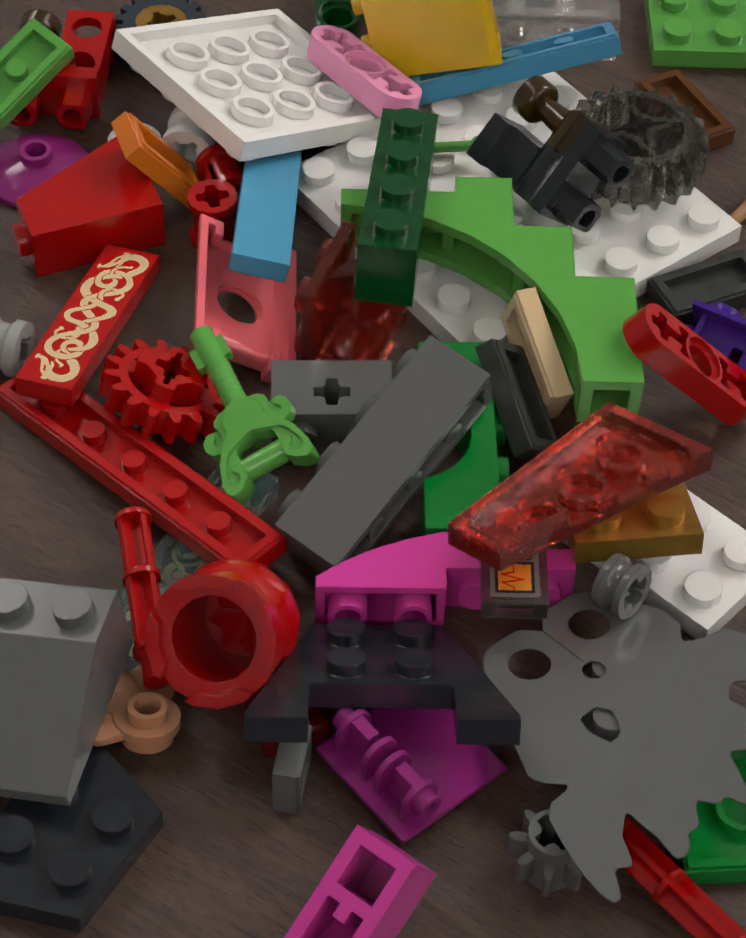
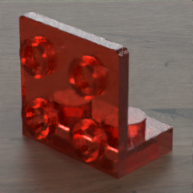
(331, 319)

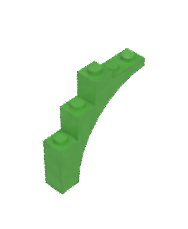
(477, 238)

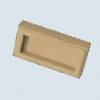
(529, 328)

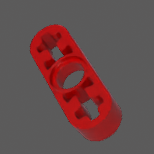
(688, 362)

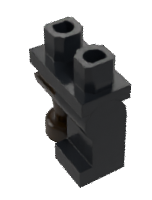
(563, 171)

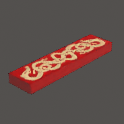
(87, 325)

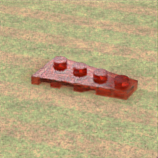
(577, 483)

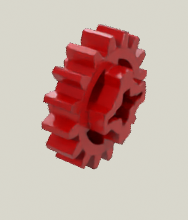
(160, 391)

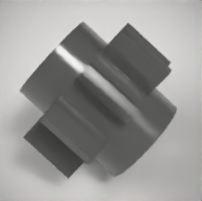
(542, 855)

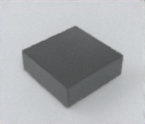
(291, 774)

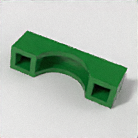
(477, 471)

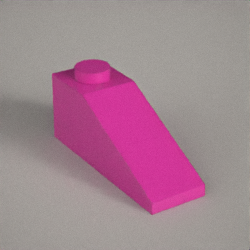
(364, 891)

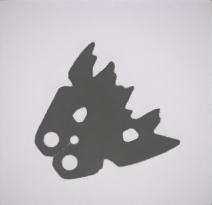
(670, 738)

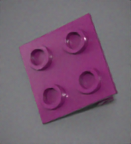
(407, 764)

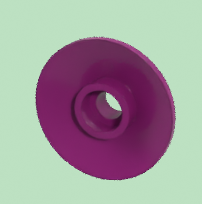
(33, 160)

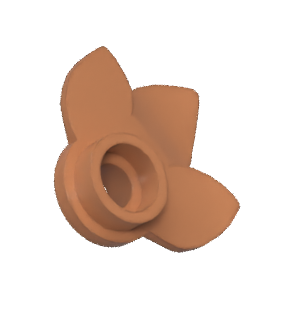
(140, 716)

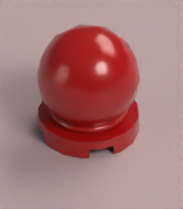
(222, 632)

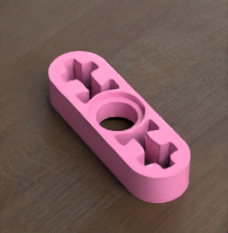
(361, 70)

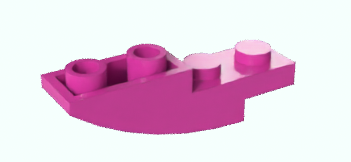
(416, 582)

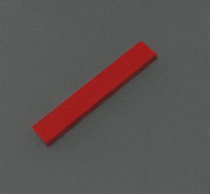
(148, 477)

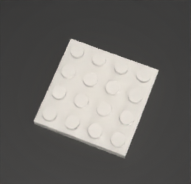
(246, 82)

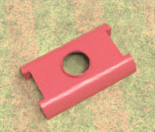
(273, 301)

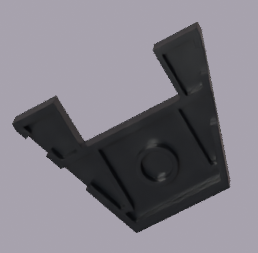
(381, 668)
(70, 858)

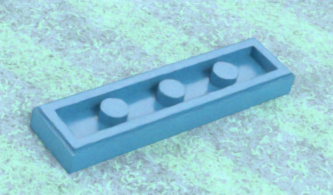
(524, 62)

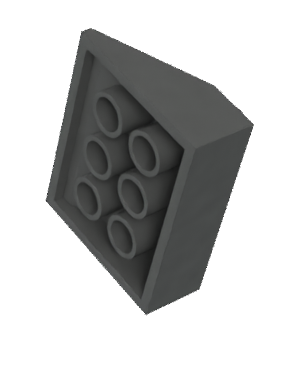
(56, 681)

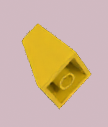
(432, 33)

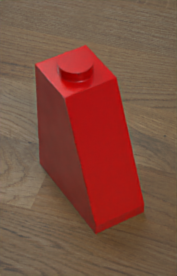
(86, 208)

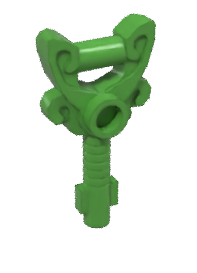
(246, 423)

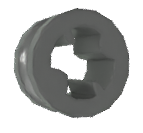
(621, 586)

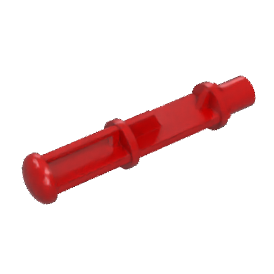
(141, 581)
(675, 890)

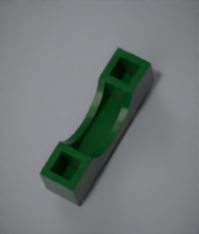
(395, 207)

